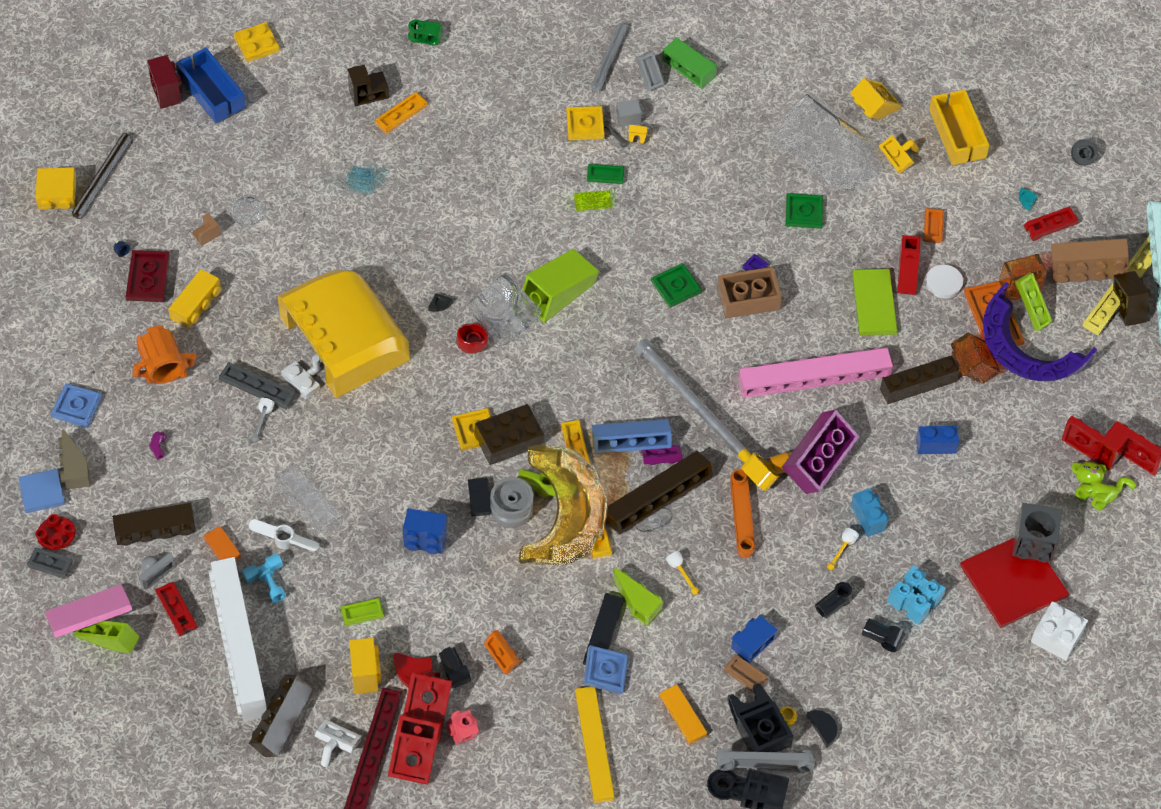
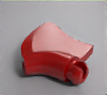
(406, 665)

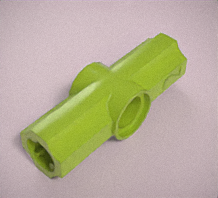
(537, 482)

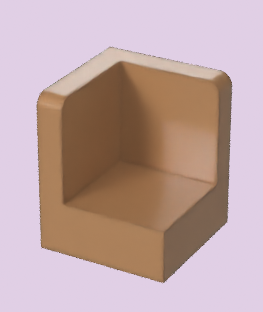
(208, 231)

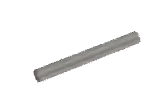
(609, 58)

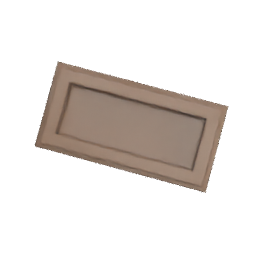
(745, 672)

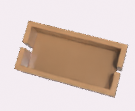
(1089, 260)

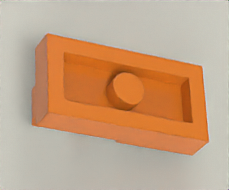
(501, 652)

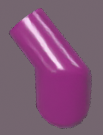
(156, 440)

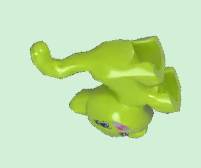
(1090, 477)

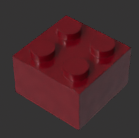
(165, 81)

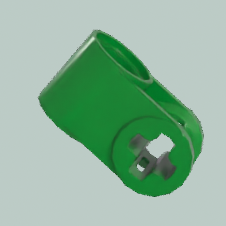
(426, 32)

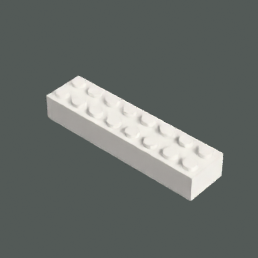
(237, 639)

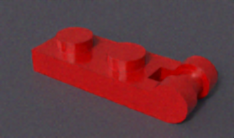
(1051, 223)
(175, 608)

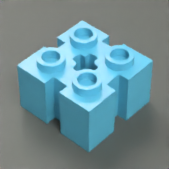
(916, 595)

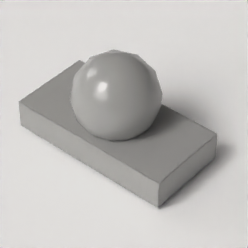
(649, 70)
(155, 569)

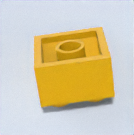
(874, 99)

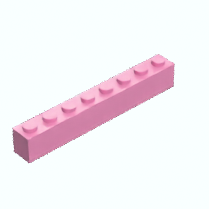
(815, 372)

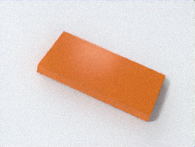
(978, 300)

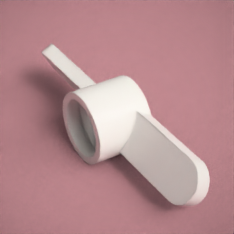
(274, 531)

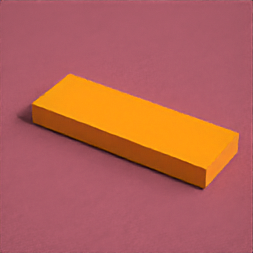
(401, 112)
(683, 714)

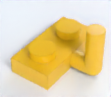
(897, 154)

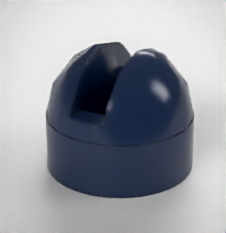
(125, 248)

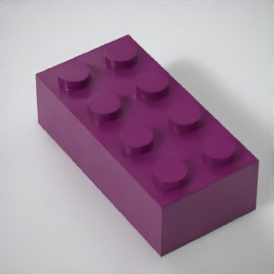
(820, 451)

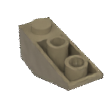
(74, 464)

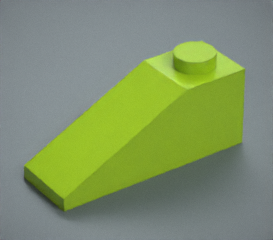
(110, 635)

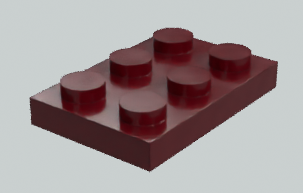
(147, 276)

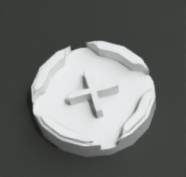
(944, 281)

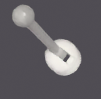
(265, 406)

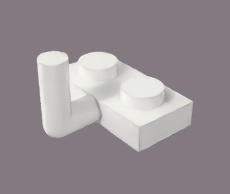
(302, 379)
(338, 737)

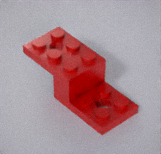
(1116, 443)
(420, 728)

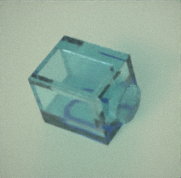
(360, 179)

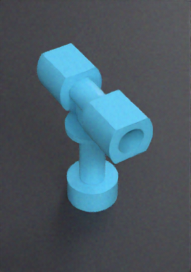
(264, 573)

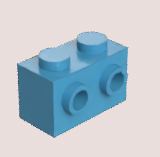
(869, 512)

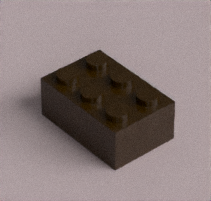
(508, 434)

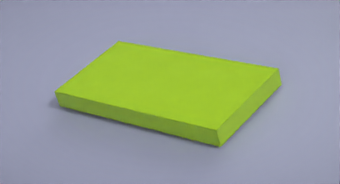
(874, 302)

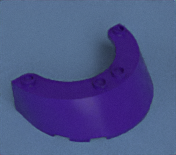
(1011, 357)

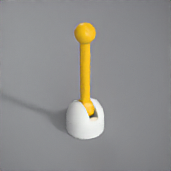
(849, 537)
(675, 560)

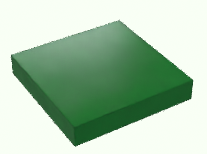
(804, 211)
(676, 285)

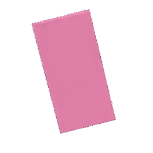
(88, 611)

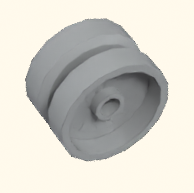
(511, 502)

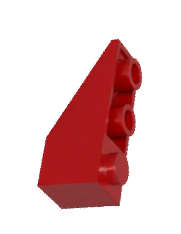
(908, 264)

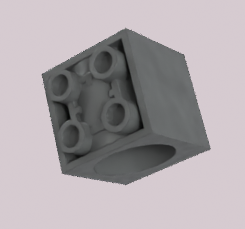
(1039, 519)

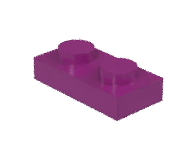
(663, 455)

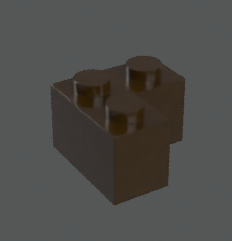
(366, 87)
(1133, 298)

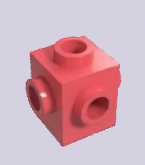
(462, 726)

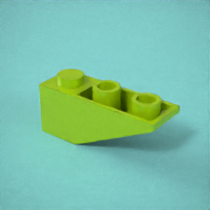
(639, 600)

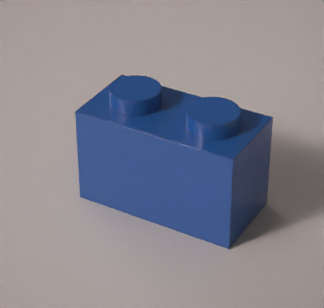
(937, 439)
(753, 638)

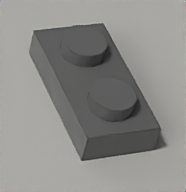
(50, 563)

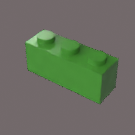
(689, 62)

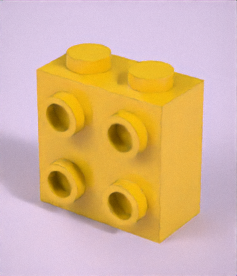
(55, 188)

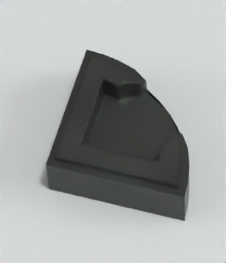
(439, 302)

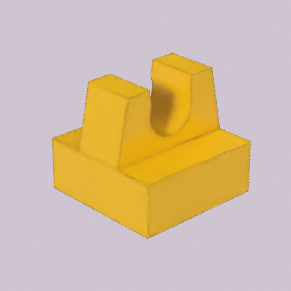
(640, 131)

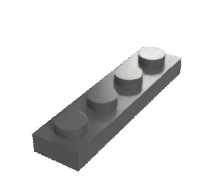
(257, 385)

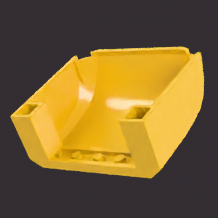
(345, 328)

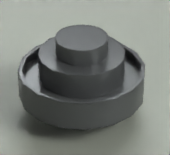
(1084, 152)

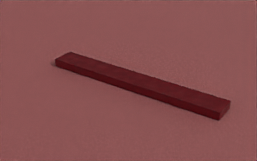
(373, 749)

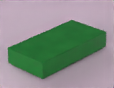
(605, 174)

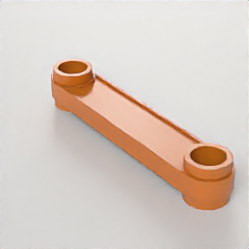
(742, 513)

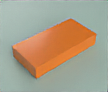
(933, 225)
(221, 544)

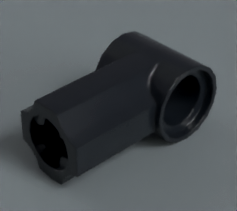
(833, 600)
(889, 637)
(454, 667)

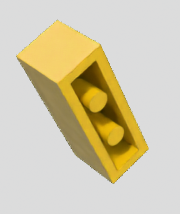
(195, 298)

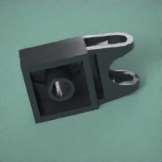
(760, 722)

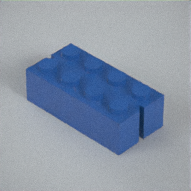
(211, 85)

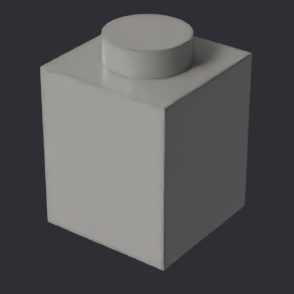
(629, 112)

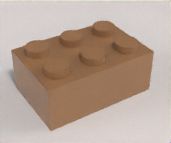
(749, 292)

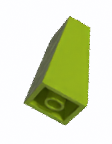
(559, 283)

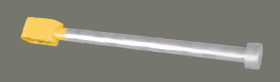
(754, 465)

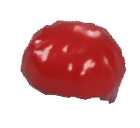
(471, 338)

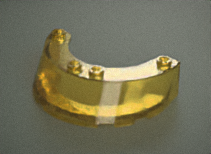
(579, 507)

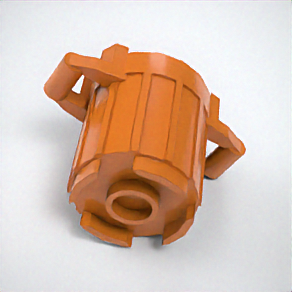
(161, 357)

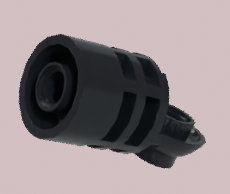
(756, 791)

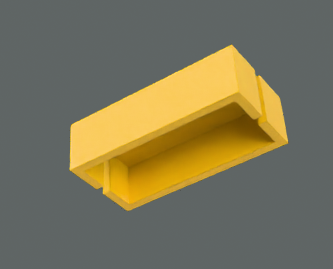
(958, 127)

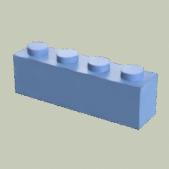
(631, 436)

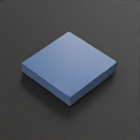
(76, 405)
(41, 491)
(605, 669)

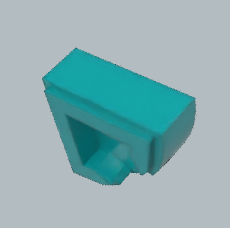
(1027, 198)

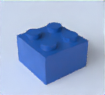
(424, 531)

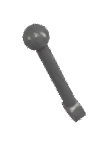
(607, 125)

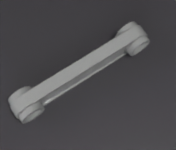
(729, 759)

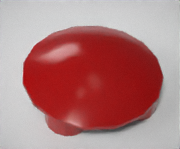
(55, 532)

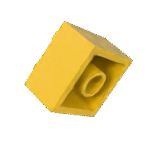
(365, 665)

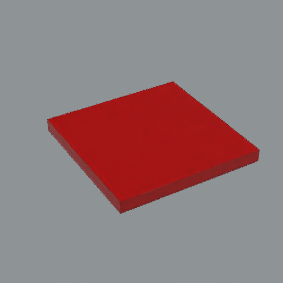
(1011, 584)

